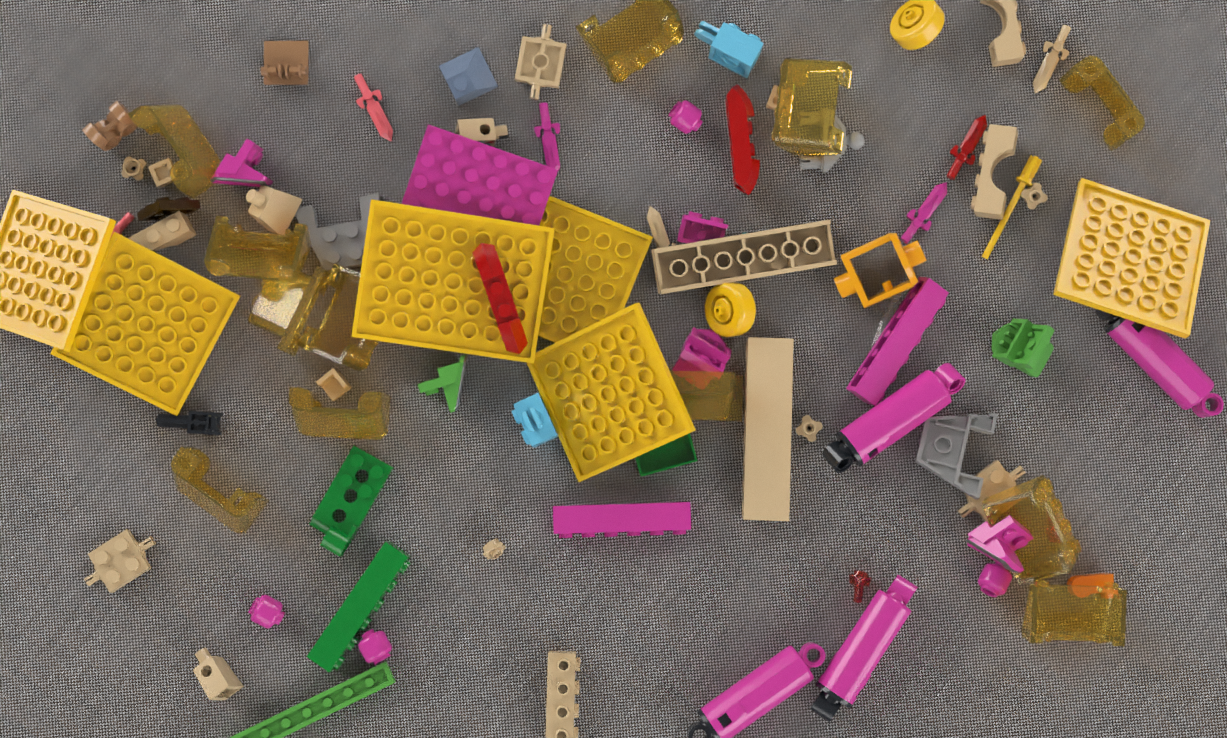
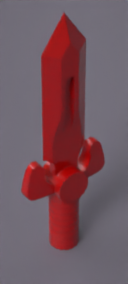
(967, 146)

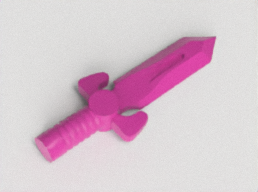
(548, 139)
(925, 212)

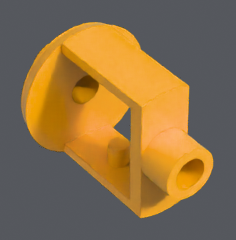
(850, 283)

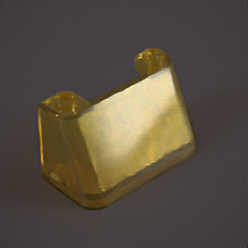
(196, 155)
(255, 253)
(367, 422)
(1075, 613)

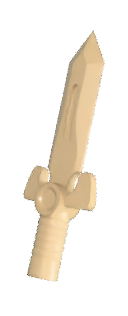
(1051, 59)
(657, 228)

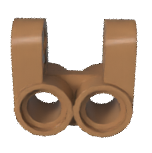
(108, 132)

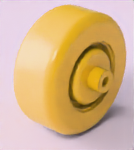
(917, 23)
(730, 309)

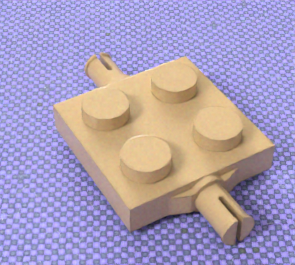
(540, 62)
(995, 480)
(119, 561)

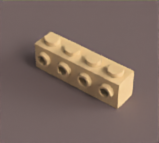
(561, 694)

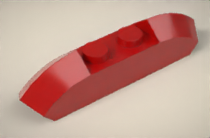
(744, 167)
(500, 298)

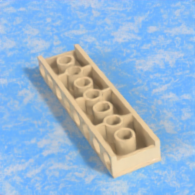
(743, 257)
(767, 429)

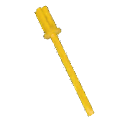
(1025, 179)

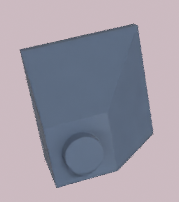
(468, 76)

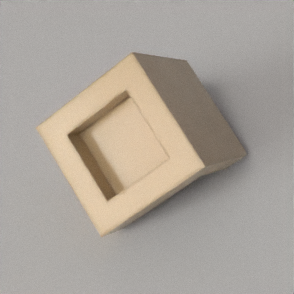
(334, 384)

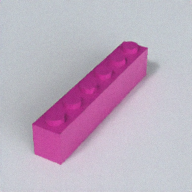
(897, 341)
(622, 518)

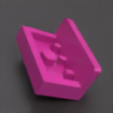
(696, 229)

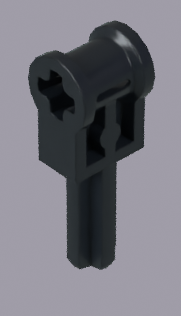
(195, 422)

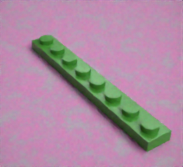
(322, 704)

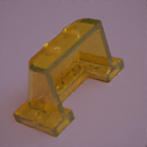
(286, 307)
(710, 394)

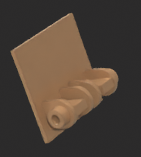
(285, 62)

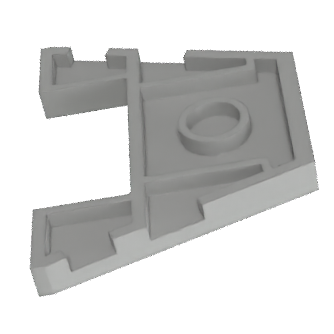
(339, 242)
(944, 446)

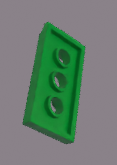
(340, 534)

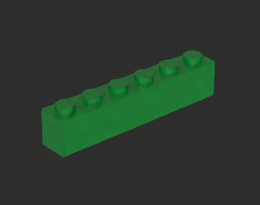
(359, 606)

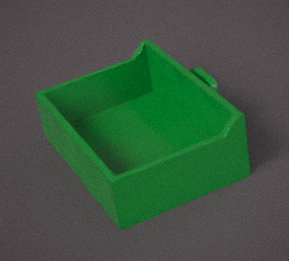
(667, 456)

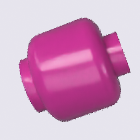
(685, 117)
(994, 579)
(266, 611)
(374, 646)

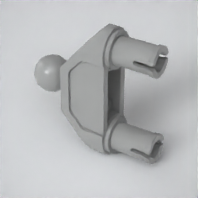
(826, 161)

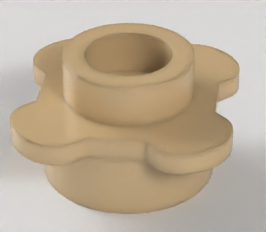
(130, 162)
(1027, 195)
(815, 427)
(493, 549)

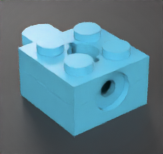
(731, 46)
(535, 420)

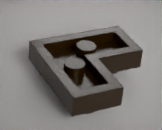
(165, 207)

